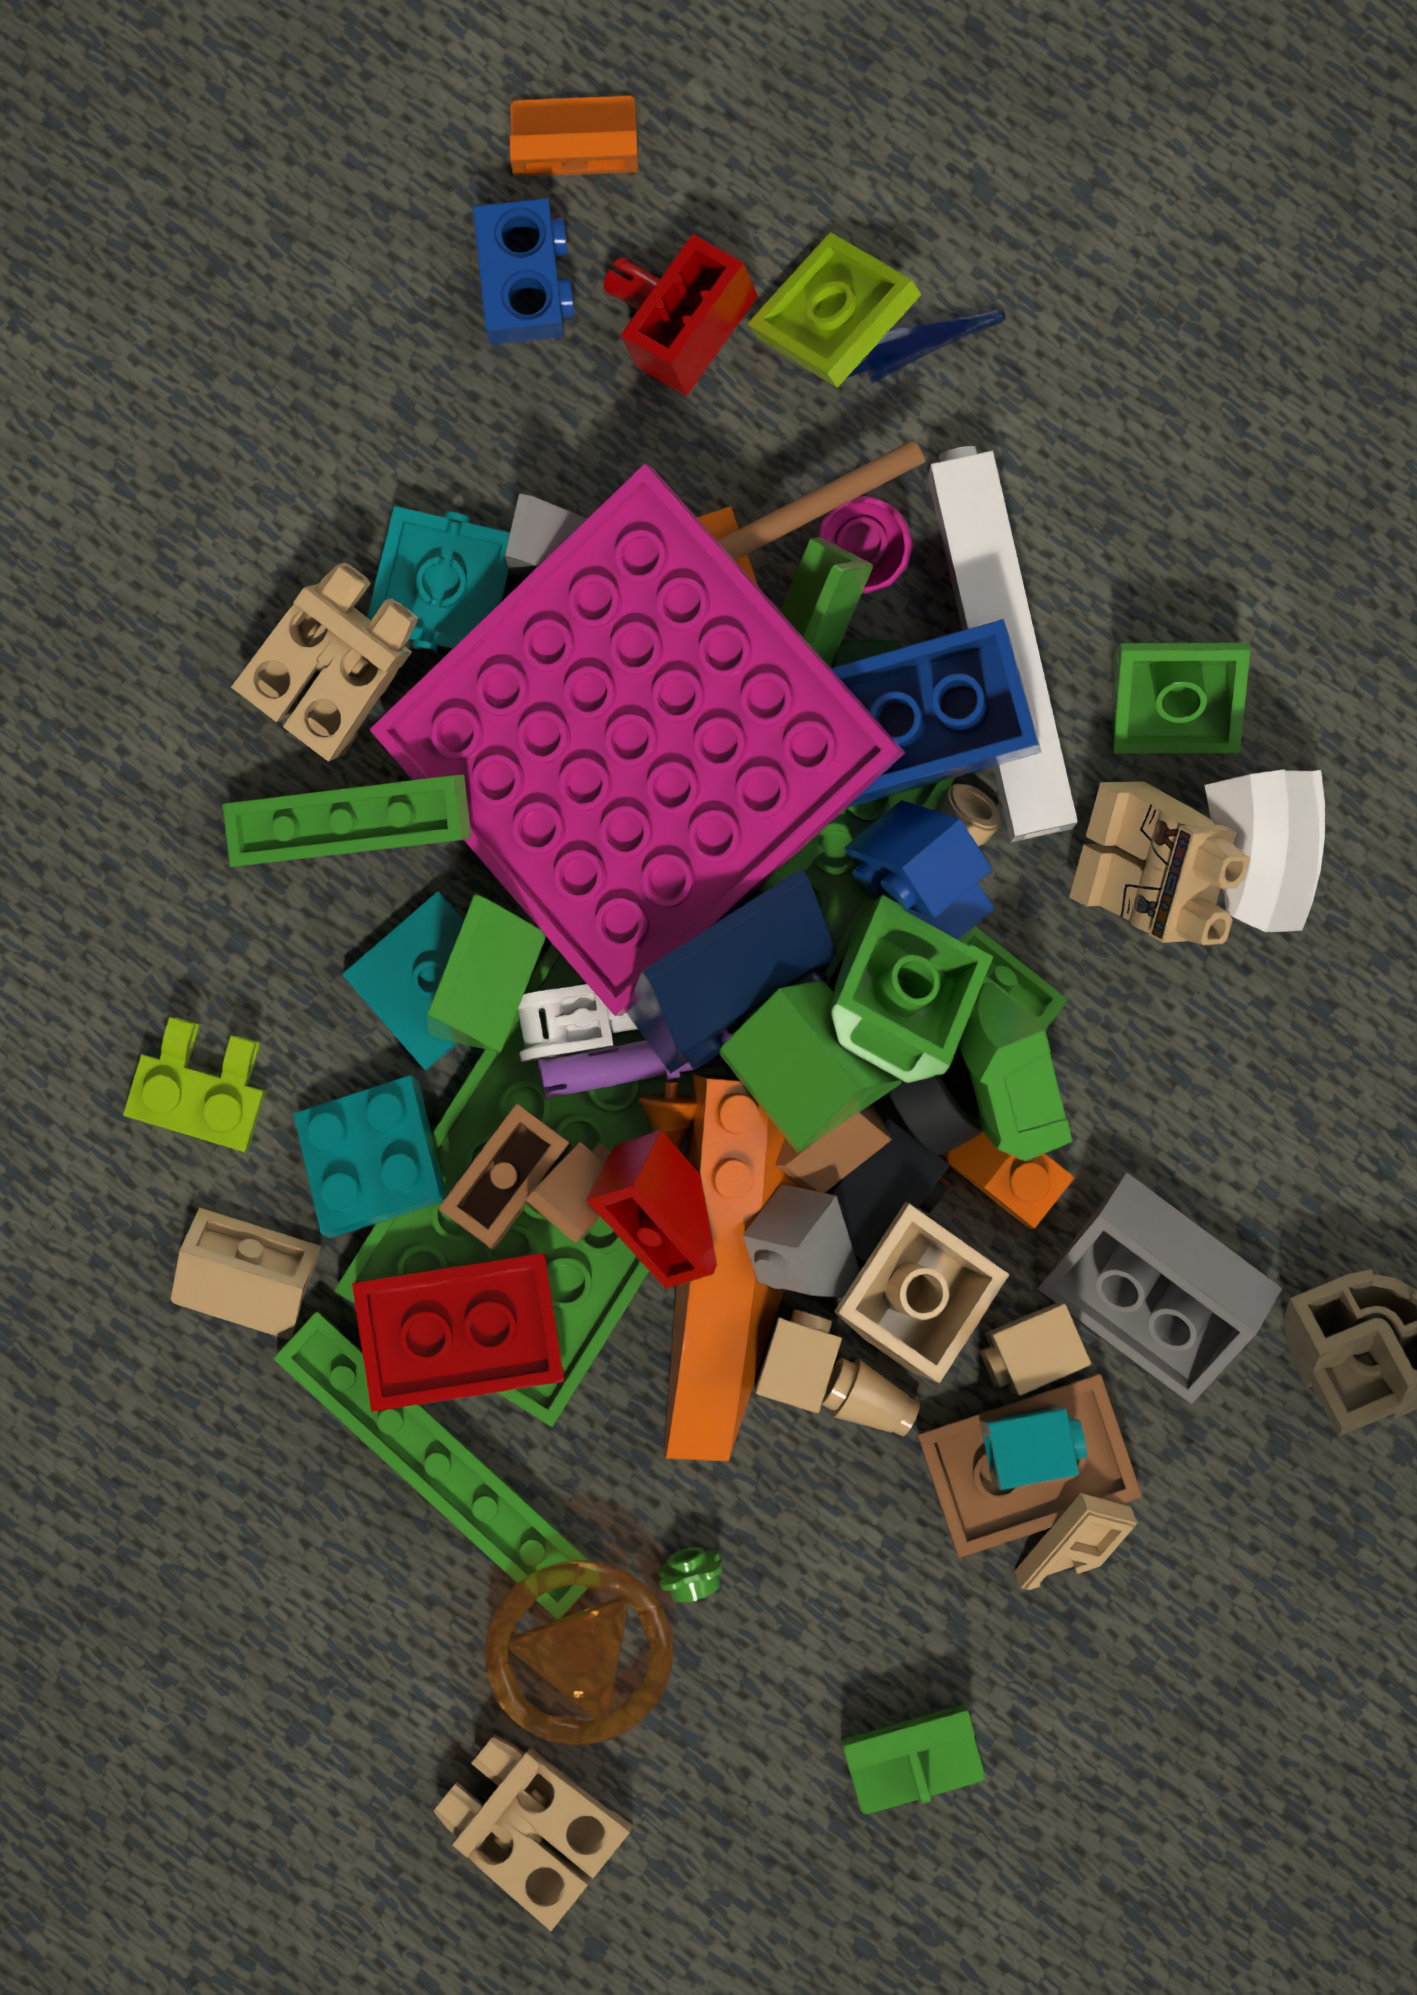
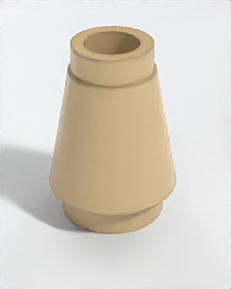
(869, 1399)

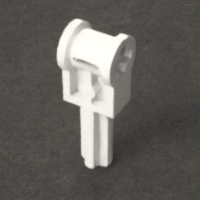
(574, 1023)

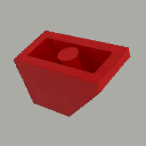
(657, 1208)

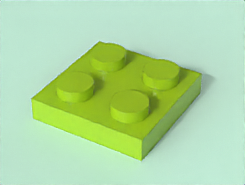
(834, 309)

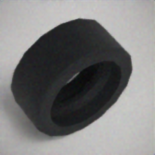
(940, 1108)

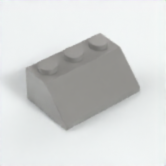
(1160, 1289)

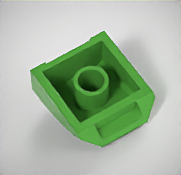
(905, 992)
(1013, 1077)

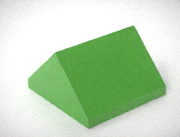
(1179, 697)
(485, 977)
(798, 1069)

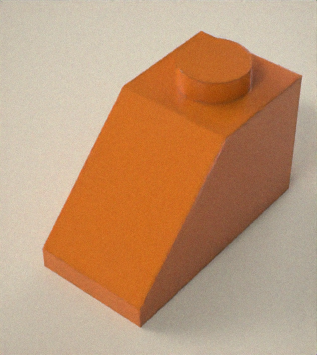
(1016, 1185)

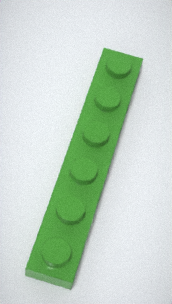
(431, 1461)

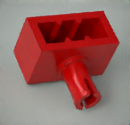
(684, 313)

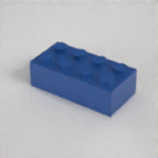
(947, 705)

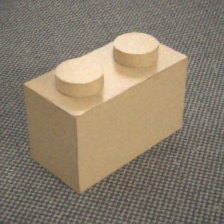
(1034, 1350)
(799, 1361)

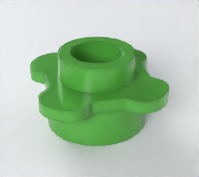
(691, 1574)

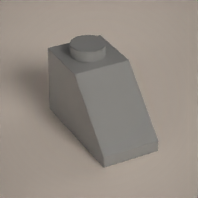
(536, 534)
(802, 1244)

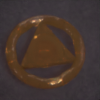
(578, 1653)

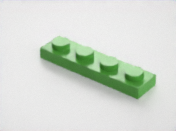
(347, 820)

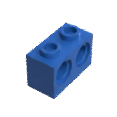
(509, 273)

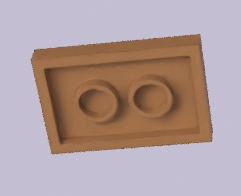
(985, 1515)

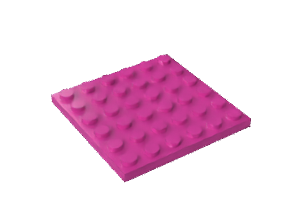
(637, 737)

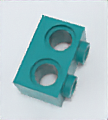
(1032, 1446)

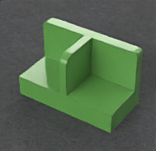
(913, 1759)

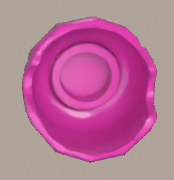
(873, 533)

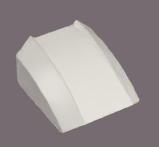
(1283, 834)

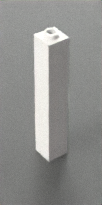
(991, 589)

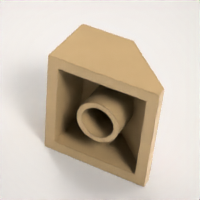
(921, 1294)

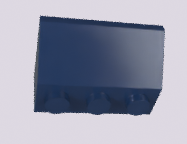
(729, 972)

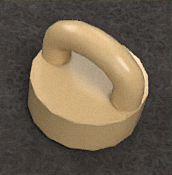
(974, 810)

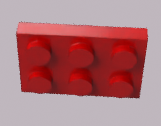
(458, 1332)

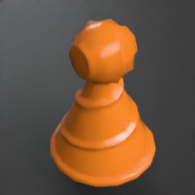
(669, 1112)

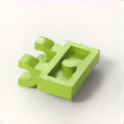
(194, 1101)

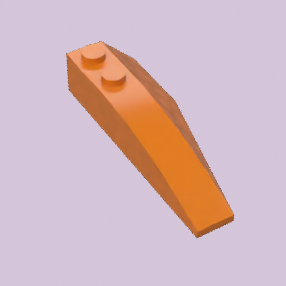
(727, 1316)

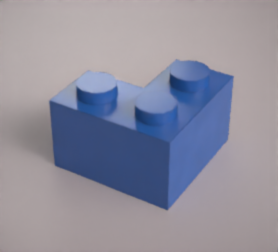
(923, 865)

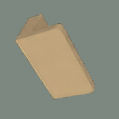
(243, 1273)

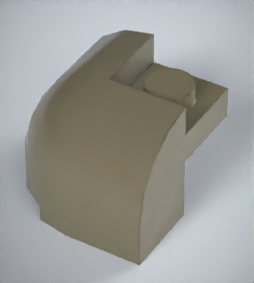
(1356, 1347)

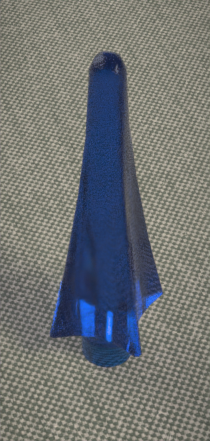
(911, 343)

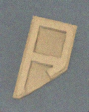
(1078, 1539)

